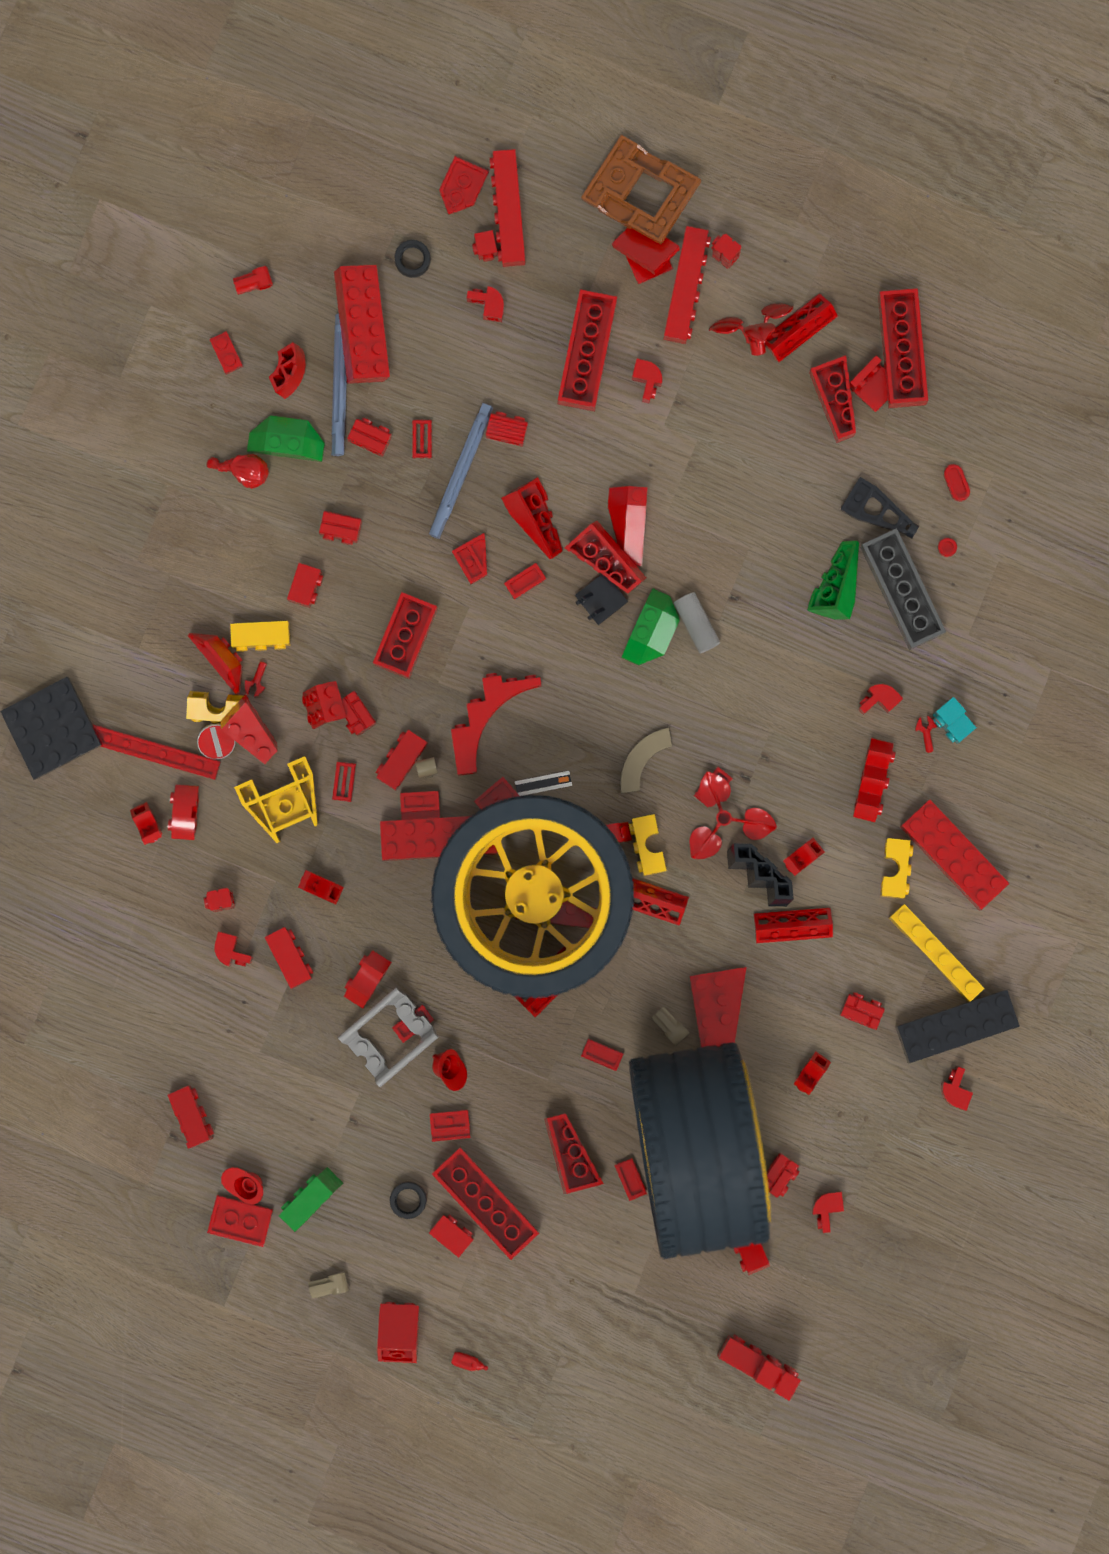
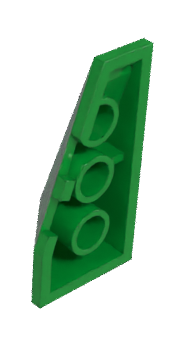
(838, 589)

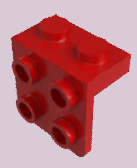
(323, 704)

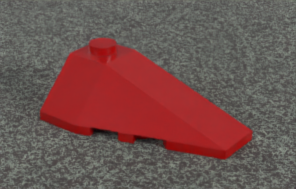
(530, 511)
(628, 515)

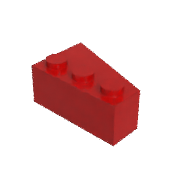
(249, 730)
(191, 1116)

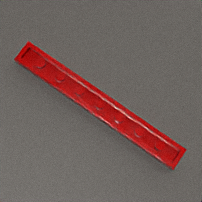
(158, 753)

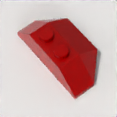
(221, 658)

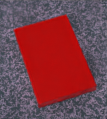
(645, 250)
(240, 1221)

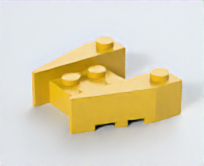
(285, 805)

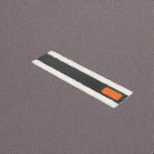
(543, 783)

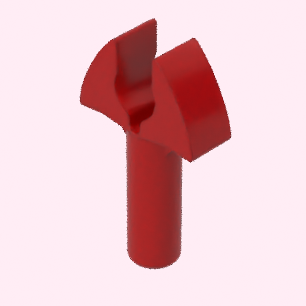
(256, 680)
(926, 733)

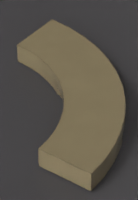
(639, 757)

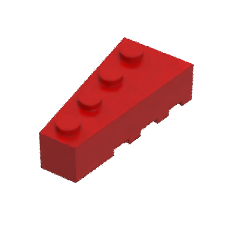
(606, 557)
(570, 1156)

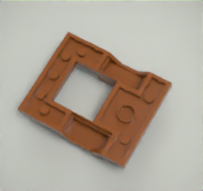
(618, 177)

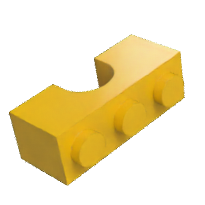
(200, 708)
(899, 851)
(649, 862)

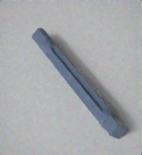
(339, 393)
(461, 470)

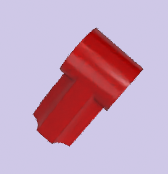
(258, 279)

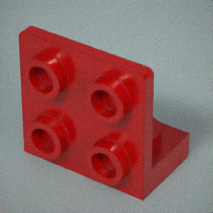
(871, 384)

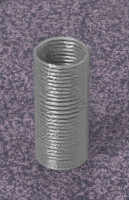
(696, 619)

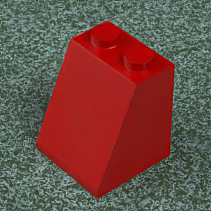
(398, 1333)

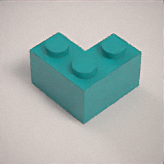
(953, 721)

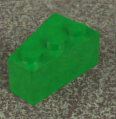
(310, 1199)

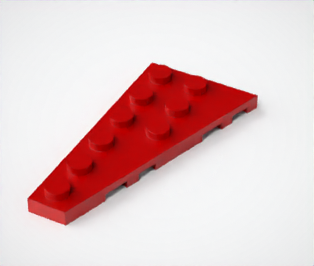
(717, 1005)

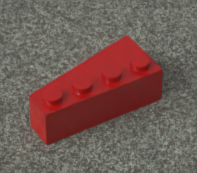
(834, 393)
(571, 916)

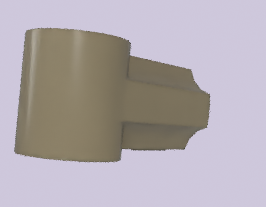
(426, 768)
(673, 1029)
(333, 1285)

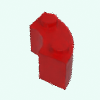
(289, 370)
(184, 812)
(368, 977)

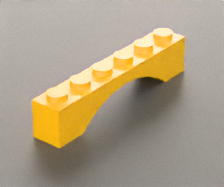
(939, 955)

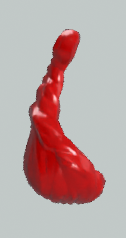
(247, 469)

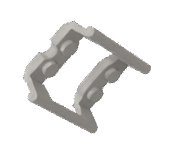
(363, 1046)

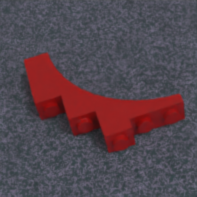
(479, 712)

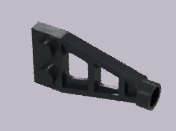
(859, 497)

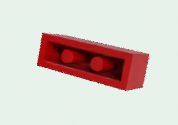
(401, 759)
(289, 957)

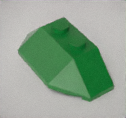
(286, 439)
(653, 629)

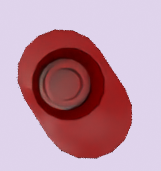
(450, 1069)
(243, 1185)

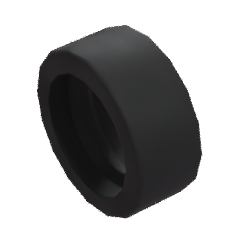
(415, 272)
(393, 1200)

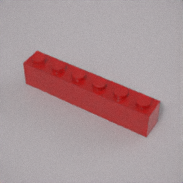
(508, 206)
(686, 284)

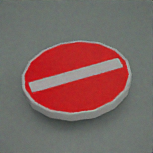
(214, 742)

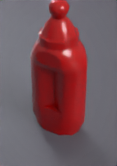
(467, 1362)

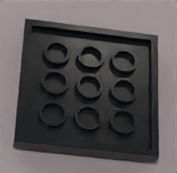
(51, 728)

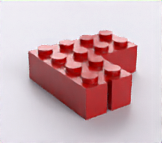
(763, 1369)

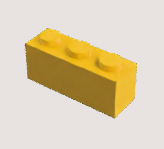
(260, 635)

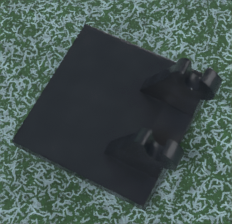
(600, 599)

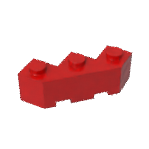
(873, 780)

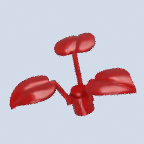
(759, 332)
(714, 790)

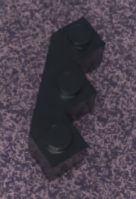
(761, 873)

